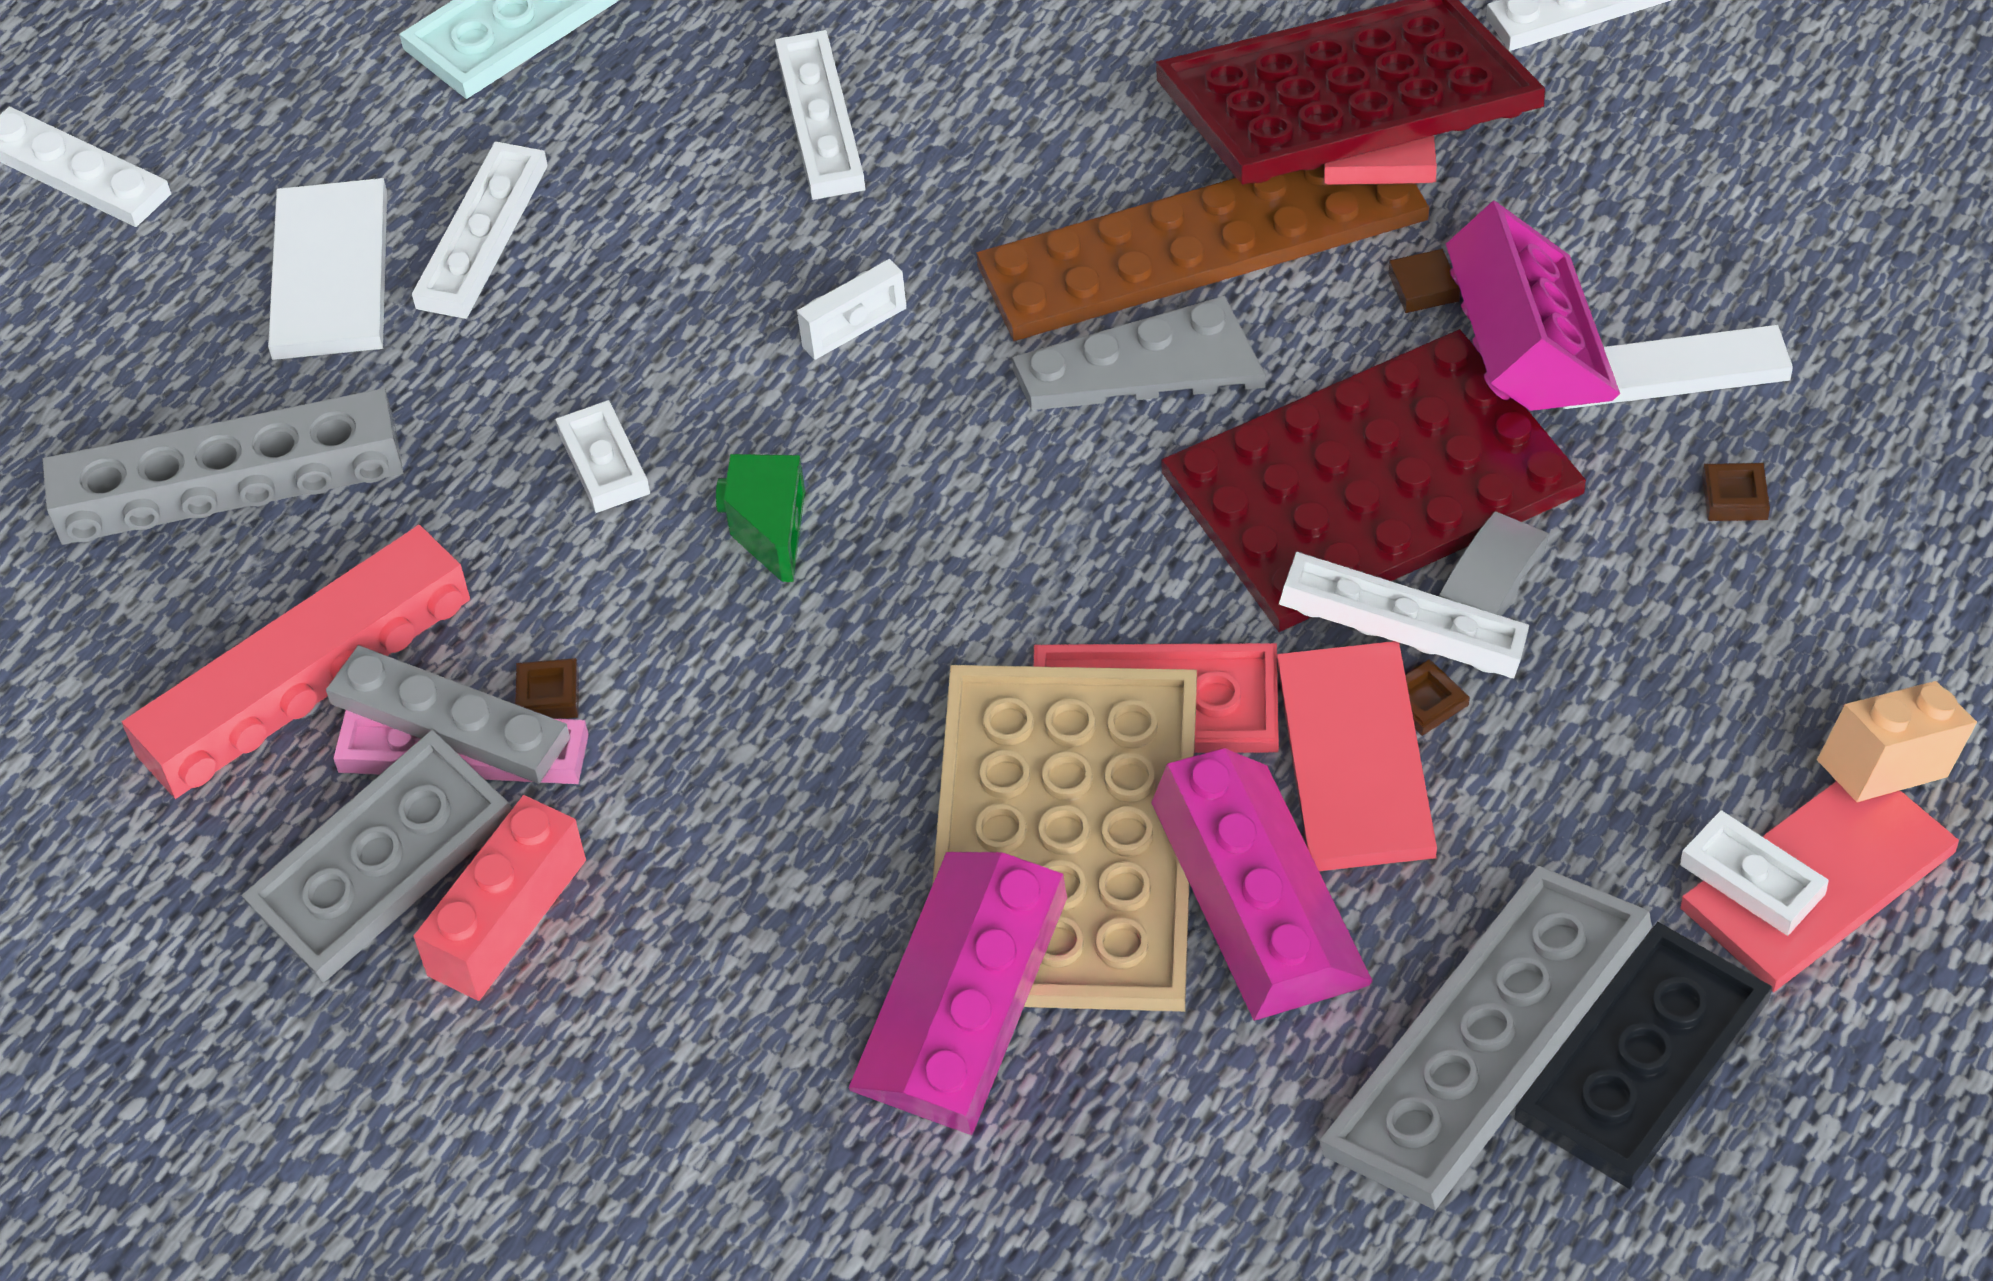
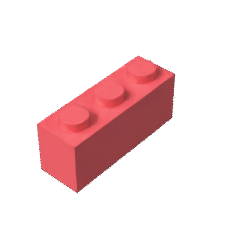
(500, 897)

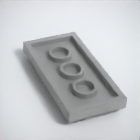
(377, 855)

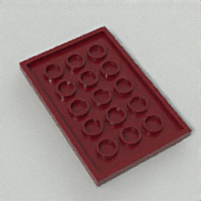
(1347, 86)
(1371, 473)

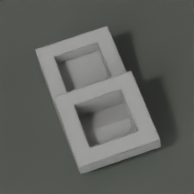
(1495, 564)

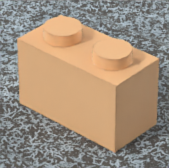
(1896, 740)

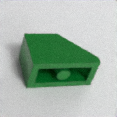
(765, 508)

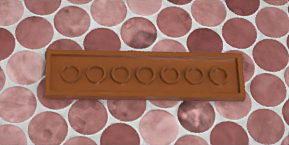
(1184, 245)

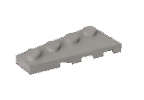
(1166, 352)

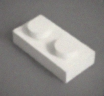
(851, 309)
(602, 456)
(1754, 872)

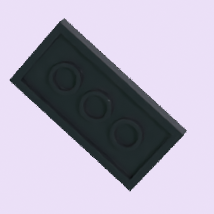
(1643, 1054)

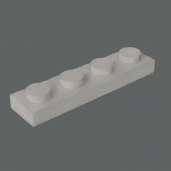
(462, 716)

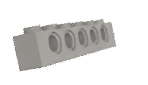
(221, 466)

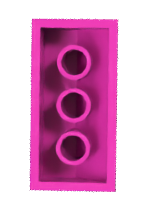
(1528, 314)
(1256, 883)
(961, 987)

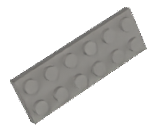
(1485, 1036)

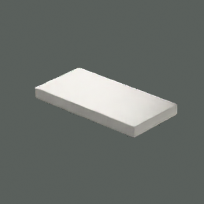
(328, 269)

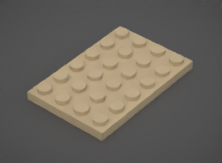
(1066, 779)

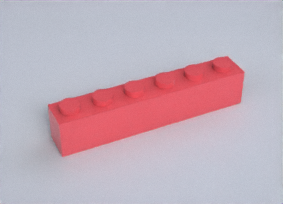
(292, 661)

